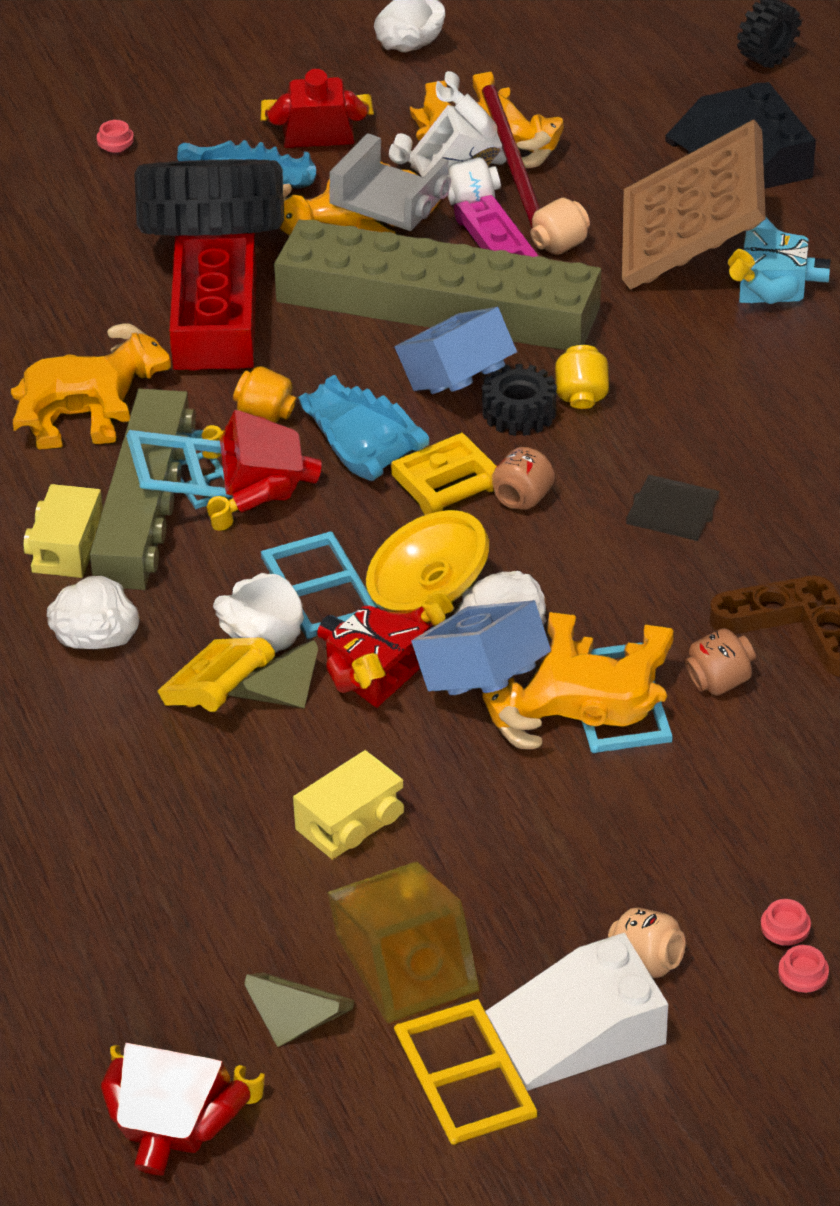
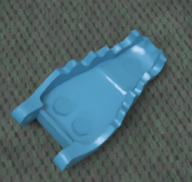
(296, 172)
(362, 429)

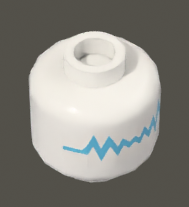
(472, 180)

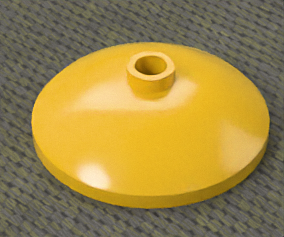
(427, 556)

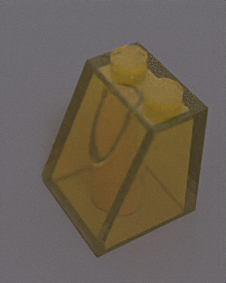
(405, 940)

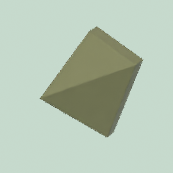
(282, 679)
(291, 1007)

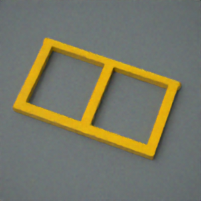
(498, 1059)

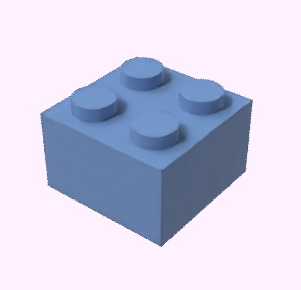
(456, 350)
(481, 647)

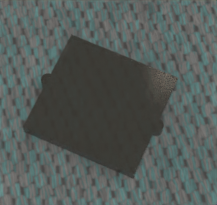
(673, 507)

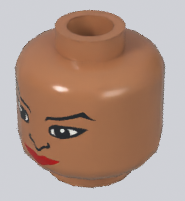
(720, 662)

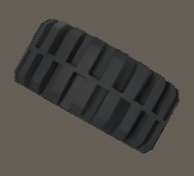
(209, 197)

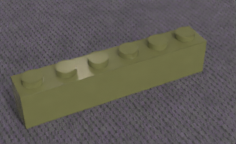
(134, 516)

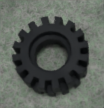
(769, 32)
(519, 399)

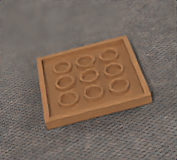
(693, 205)

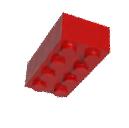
(213, 302)

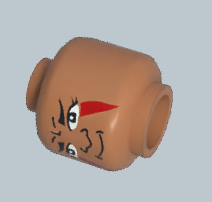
(522, 478)

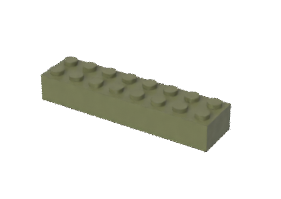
(433, 280)

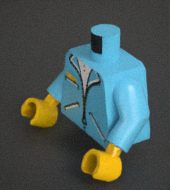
(775, 266)

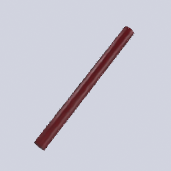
(511, 151)

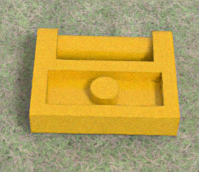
(440, 465)
(216, 672)

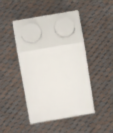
(581, 1013)

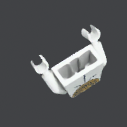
(456, 135)

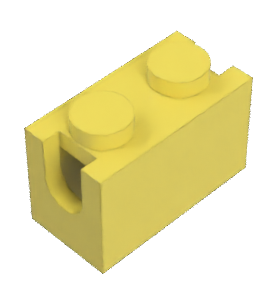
(64, 530)
(348, 804)

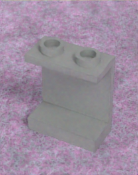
(384, 191)

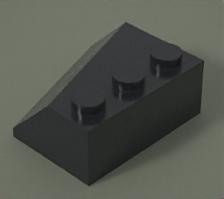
(786, 141)

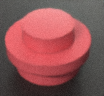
(115, 136)
(785, 922)
(803, 969)

